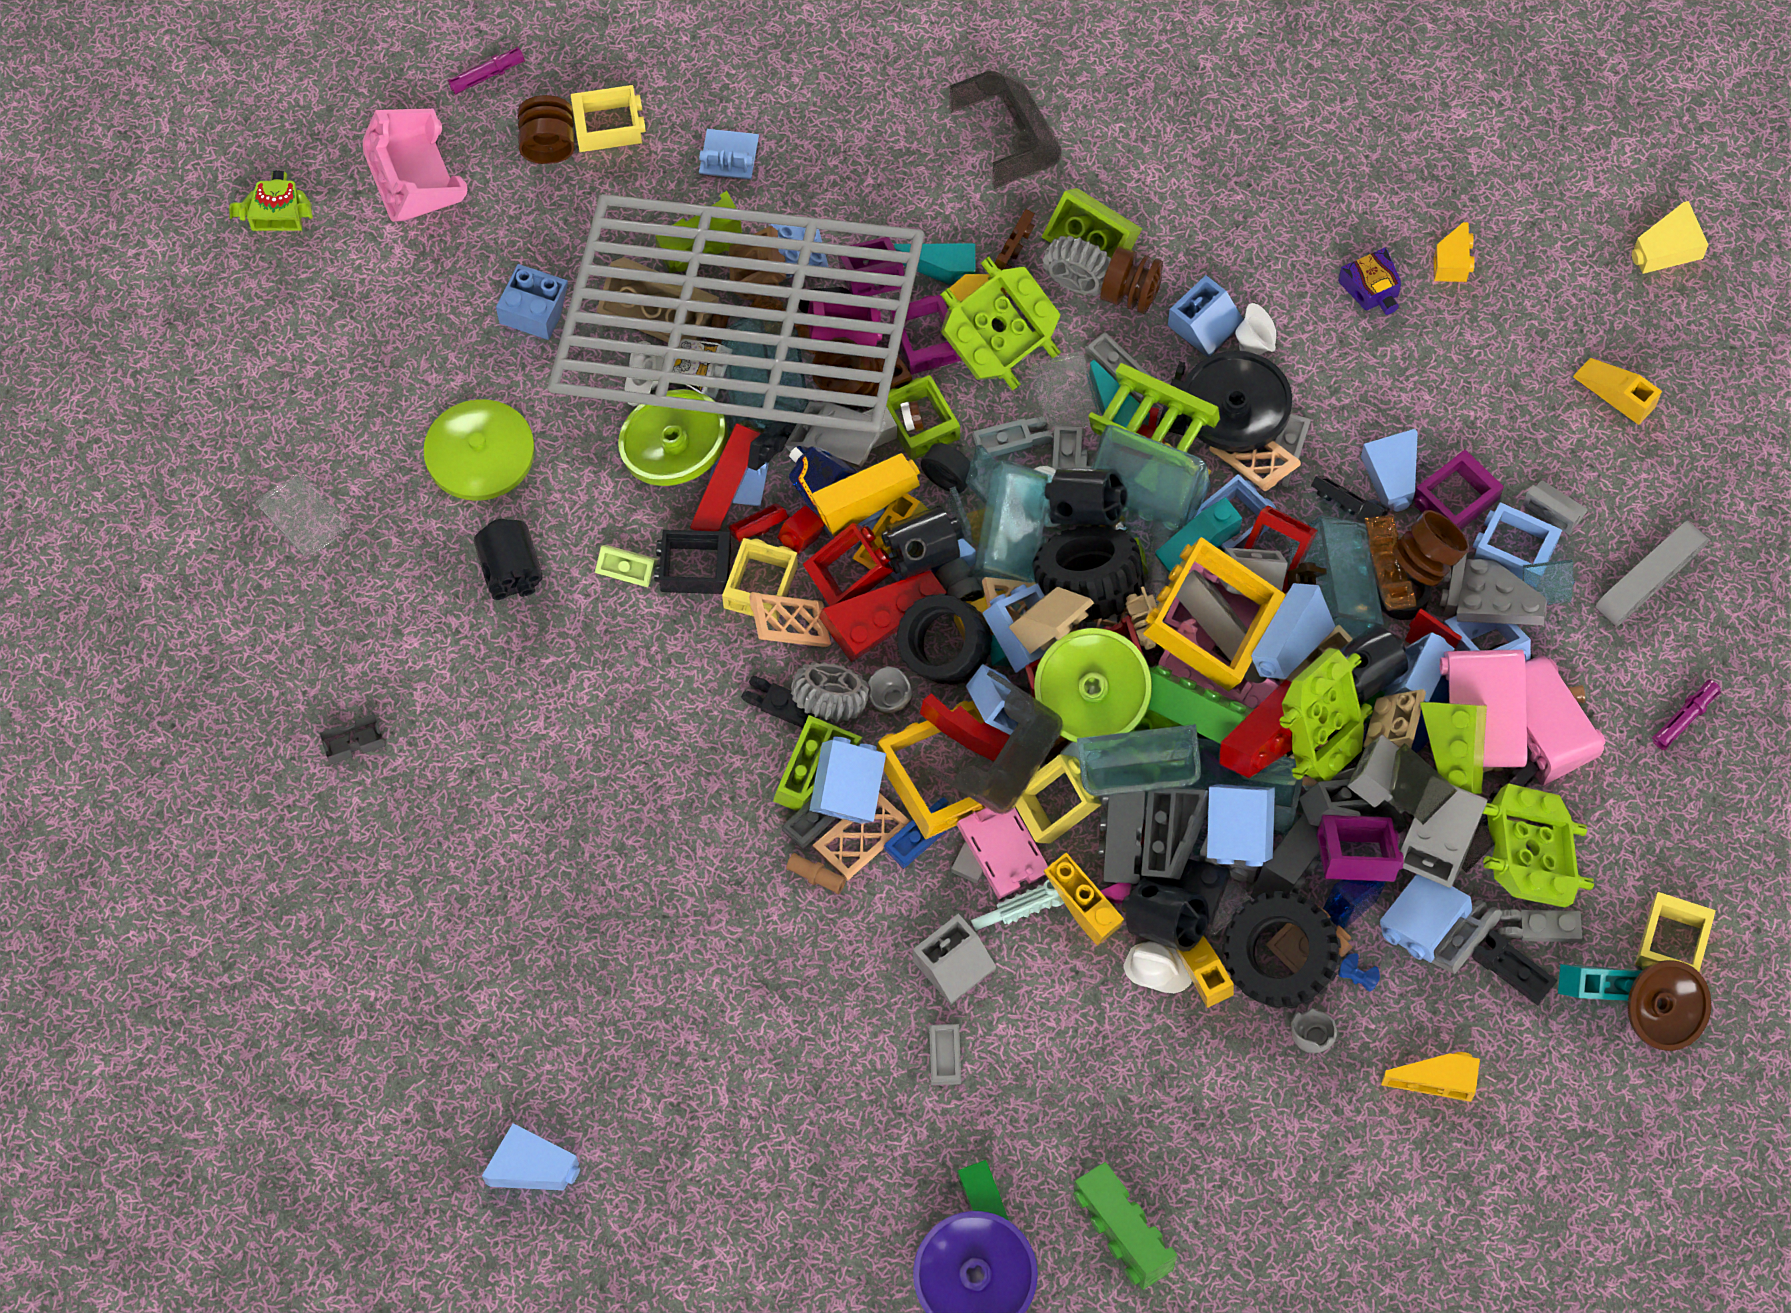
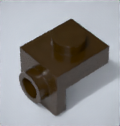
(1305, 574)

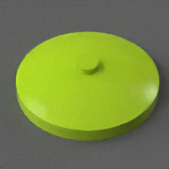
(671, 443)
(479, 449)
(1094, 683)

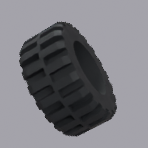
(1094, 564)
(1248, 927)

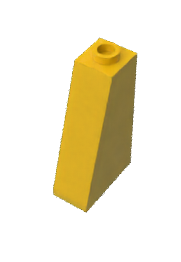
(865, 493)

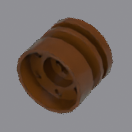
(545, 129)
(1133, 280)
(847, 361)
(1430, 548)

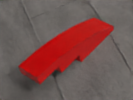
(725, 480)
(964, 728)

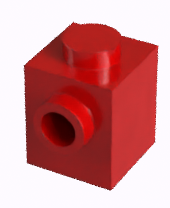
(801, 530)

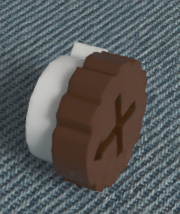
(912, 416)

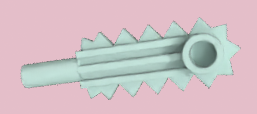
(1020, 906)

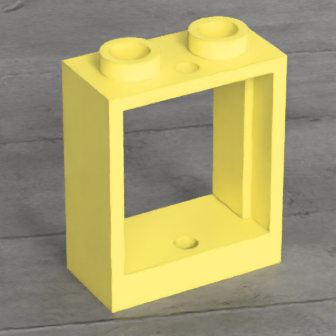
(605, 100)
(758, 550)
(1032, 811)
(1680, 911)

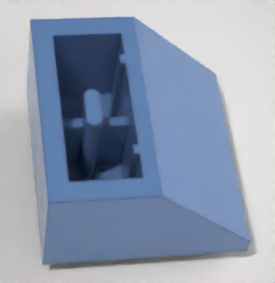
(532, 302)
(1205, 316)

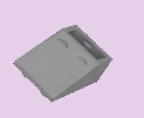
(845, 444)
(1443, 841)

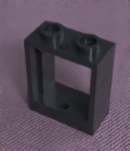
(699, 541)

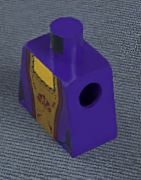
(1372, 281)

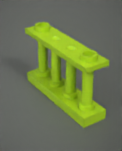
(1153, 392)

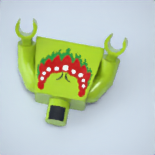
(273, 205)

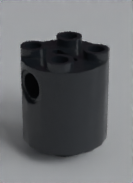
(1086, 496)
(932, 539)
(508, 558)
(1381, 661)
(1166, 914)

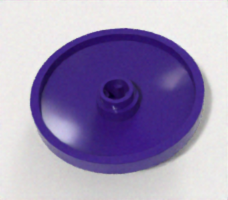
(975, 1266)

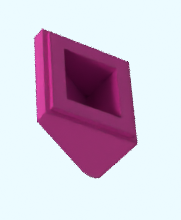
(1117, 892)

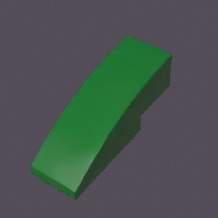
(981, 1189)

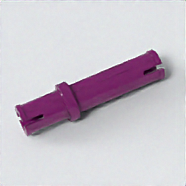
(490, 68)
(1693, 706)

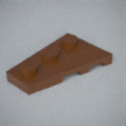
(1012, 247)

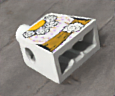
(699, 367)

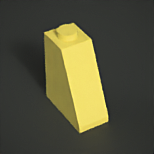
(1671, 241)

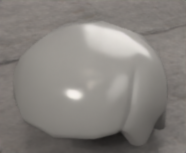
(889, 689)
(1313, 1031)

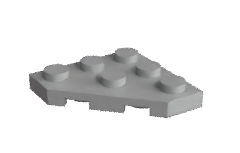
(1498, 596)

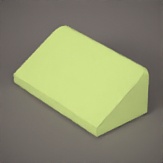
(625, 565)

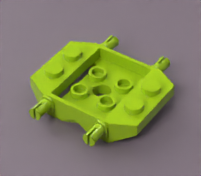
(970, 327)
(1316, 706)
(1552, 870)

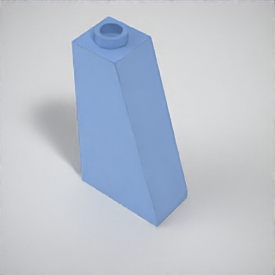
(1293, 632)

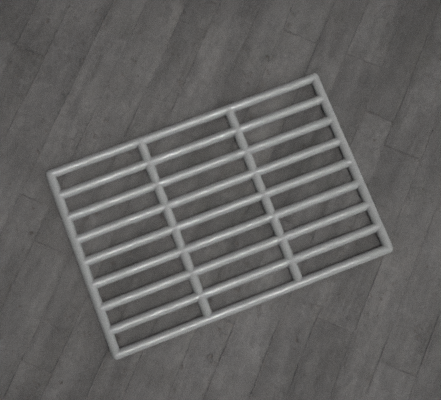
(789, 317)

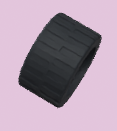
(913, 630)

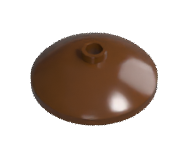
(1683, 1007)

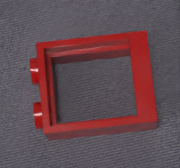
(1288, 526)
(818, 564)

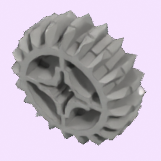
(1076, 265)
(829, 691)

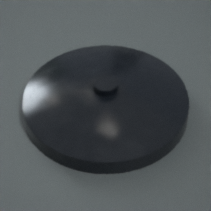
(1250, 398)

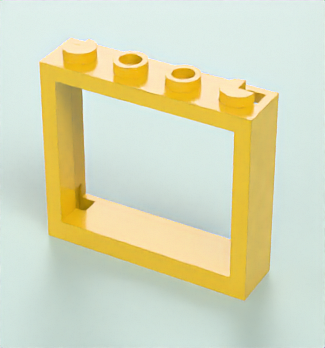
(1238, 577)
(928, 823)

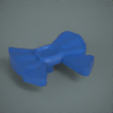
(1349, 969)

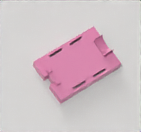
(1005, 848)

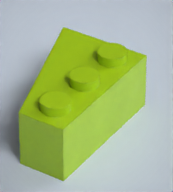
(710, 247)
(1457, 742)
(800, 774)

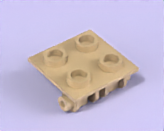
(1138, 609)

